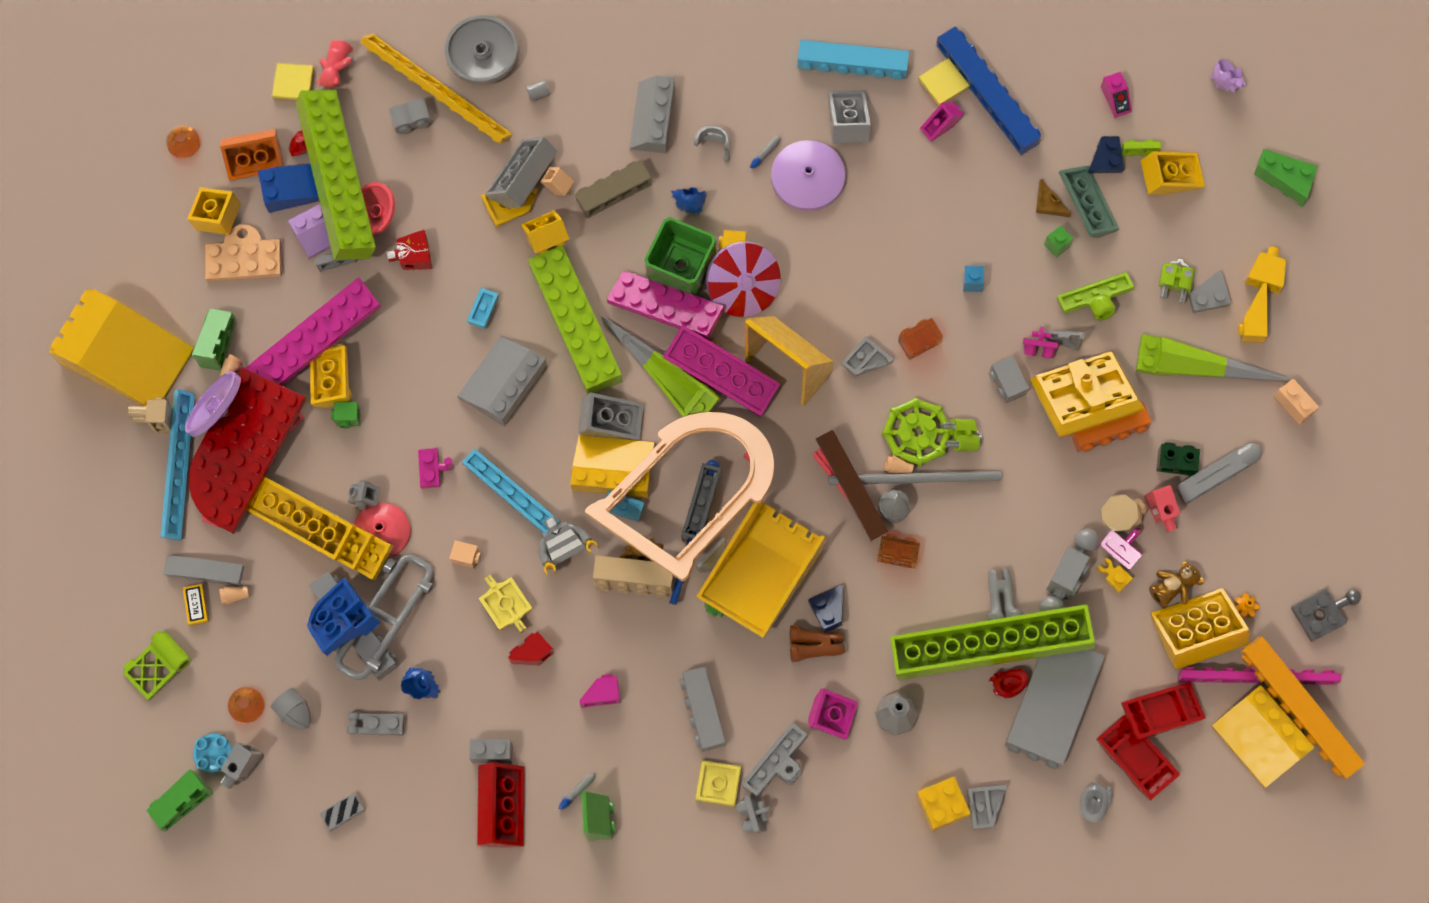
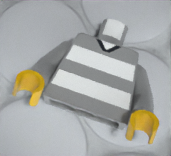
(561, 543)

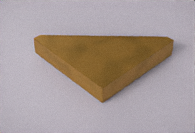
(1049, 202)

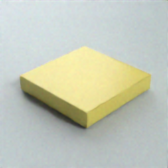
(291, 80)
(943, 82)
(718, 783)

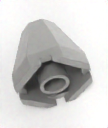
(895, 720)

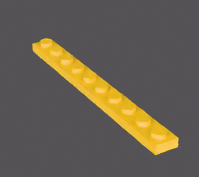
(436, 88)

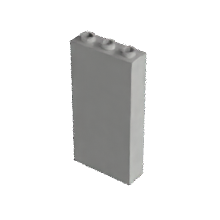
(1054, 706)

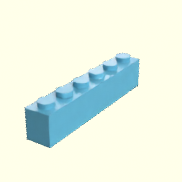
(852, 59)

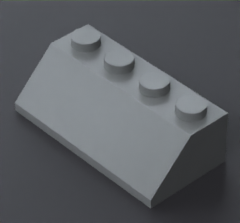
(653, 114)
(522, 172)

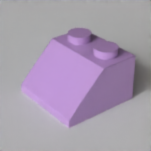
(311, 231)

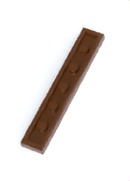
(851, 485)

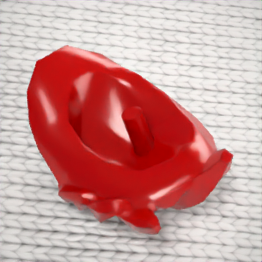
(297, 144)
(1009, 682)

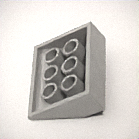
(503, 380)

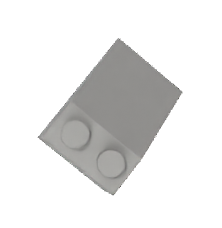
(849, 117)
(610, 417)

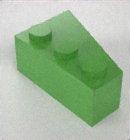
(1286, 174)
(179, 800)

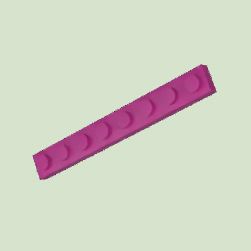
(1229, 675)

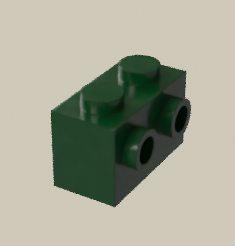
(1178, 459)

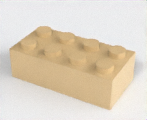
(632, 576)

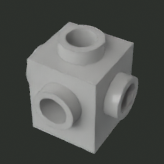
(363, 495)

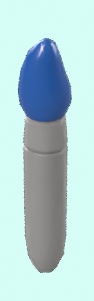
(770, 146)
(576, 791)

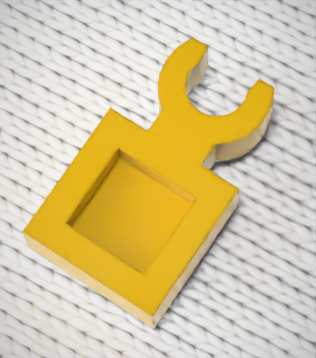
(1116, 577)

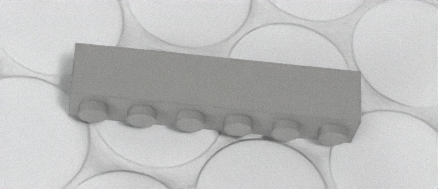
(364, 645)

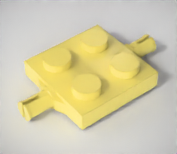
(505, 603)

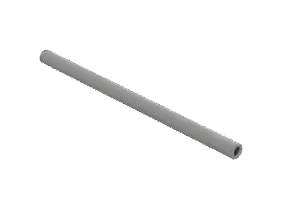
(924, 477)

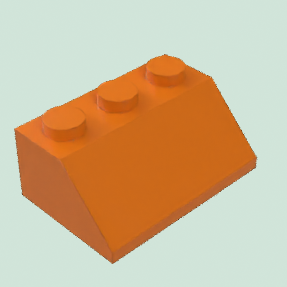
(251, 153)

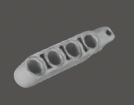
(1219, 472)

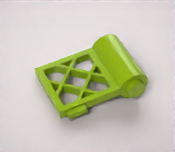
(166, 651)

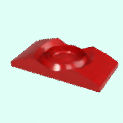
(1163, 711)
(1138, 759)

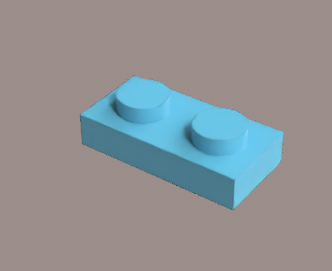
(483, 308)
(628, 508)

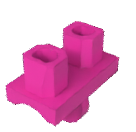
(1048, 347)

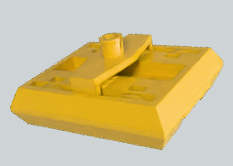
(1078, 394)

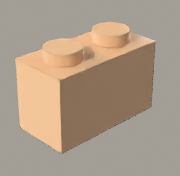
(1296, 401)

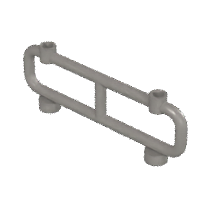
(392, 568)

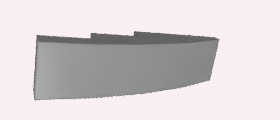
(204, 570)

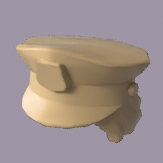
(1123, 513)

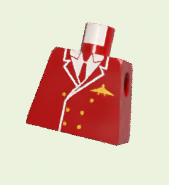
(412, 252)

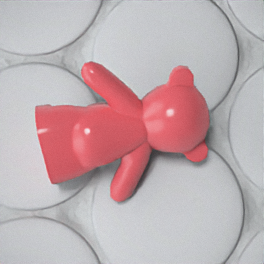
(335, 61)

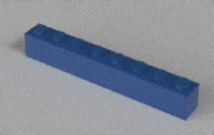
(989, 91)

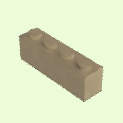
(613, 188)

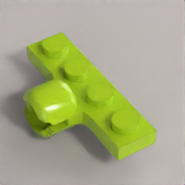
(1096, 296)

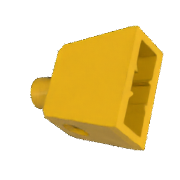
(1268, 269)

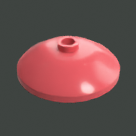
(379, 205)
(395, 525)

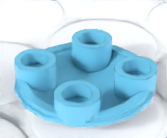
(211, 752)

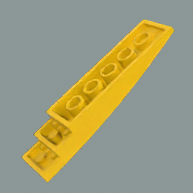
(320, 528)

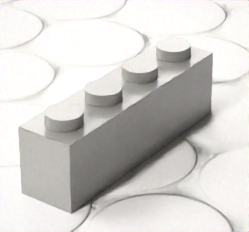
(703, 708)

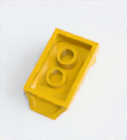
(330, 377)

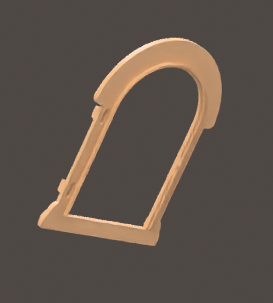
(754, 489)

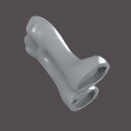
(1004, 586)

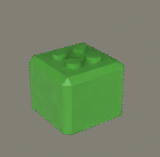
(675, 244)

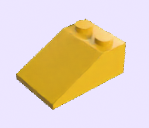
(1172, 172)

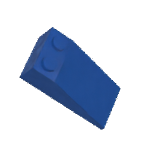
(288, 187)

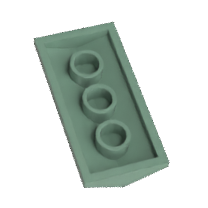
(1089, 201)

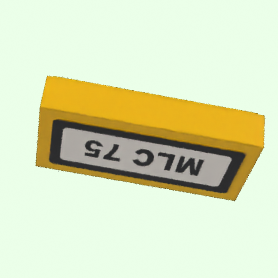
(195, 604)

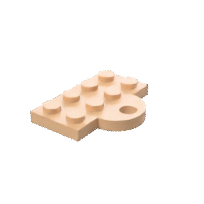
(242, 257)

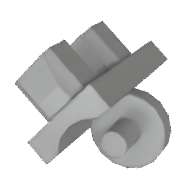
(757, 814)

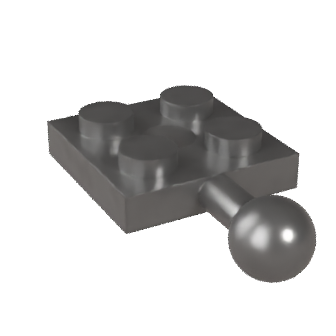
(1332, 616)

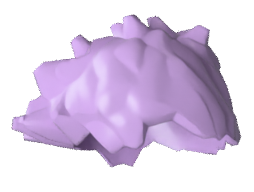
(1227, 76)

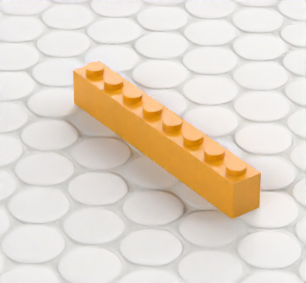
(1302, 708)

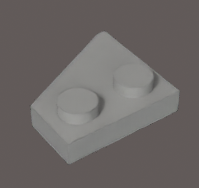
(1210, 294)
(865, 358)
(984, 805)

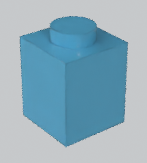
(973, 278)

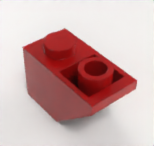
(532, 652)

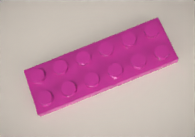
(665, 304)
(721, 370)

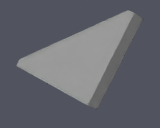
(1069, 339)

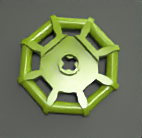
(914, 421)

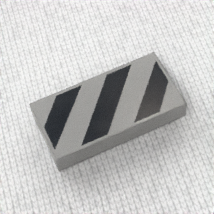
(342, 812)

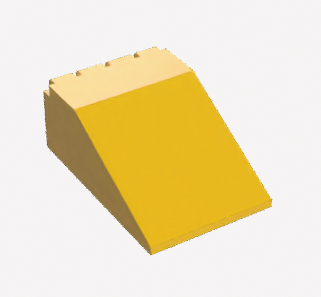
(120, 349)
(814, 363)
(761, 568)

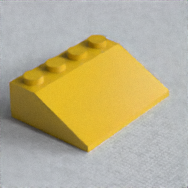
(605, 462)
(1200, 628)
(1262, 736)

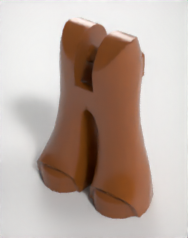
(803, 636)

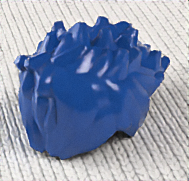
(689, 200)
(419, 684)

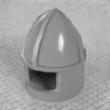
(894, 506)
(292, 709)

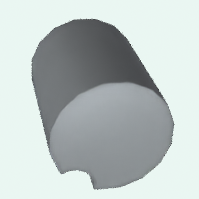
(537, 90)

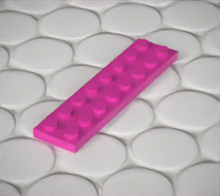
(316, 333)

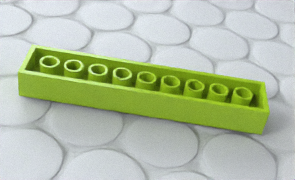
(335, 175)
(992, 642)

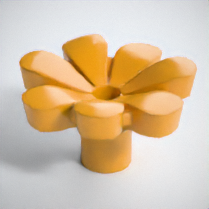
(1246, 605)

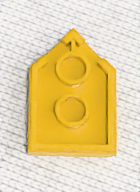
(501, 214)

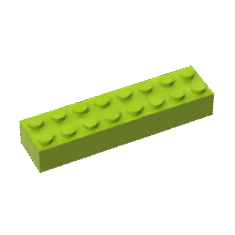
(575, 320)

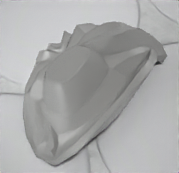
(1095, 802)

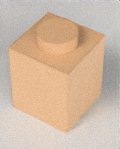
(557, 181)
(465, 554)

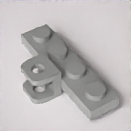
(777, 762)

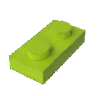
(1141, 148)

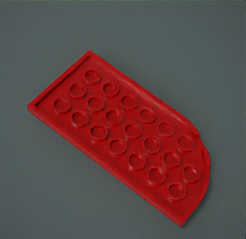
(241, 449)

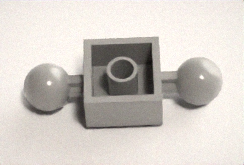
(1070, 569)

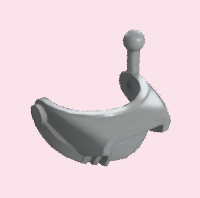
(713, 133)

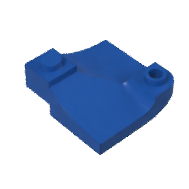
(340, 617)

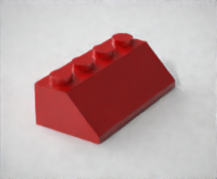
(500, 805)

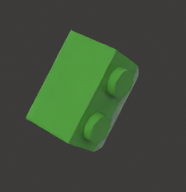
(597, 816)

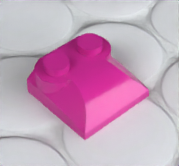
(832, 713)

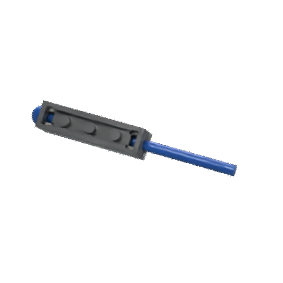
(699, 510)

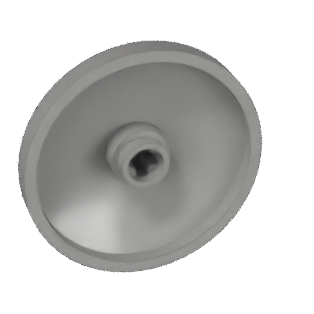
(481, 49)

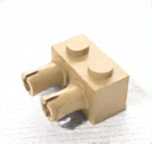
(156, 415)

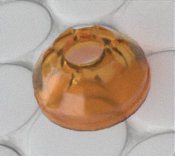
(188, 146)
(250, 713)

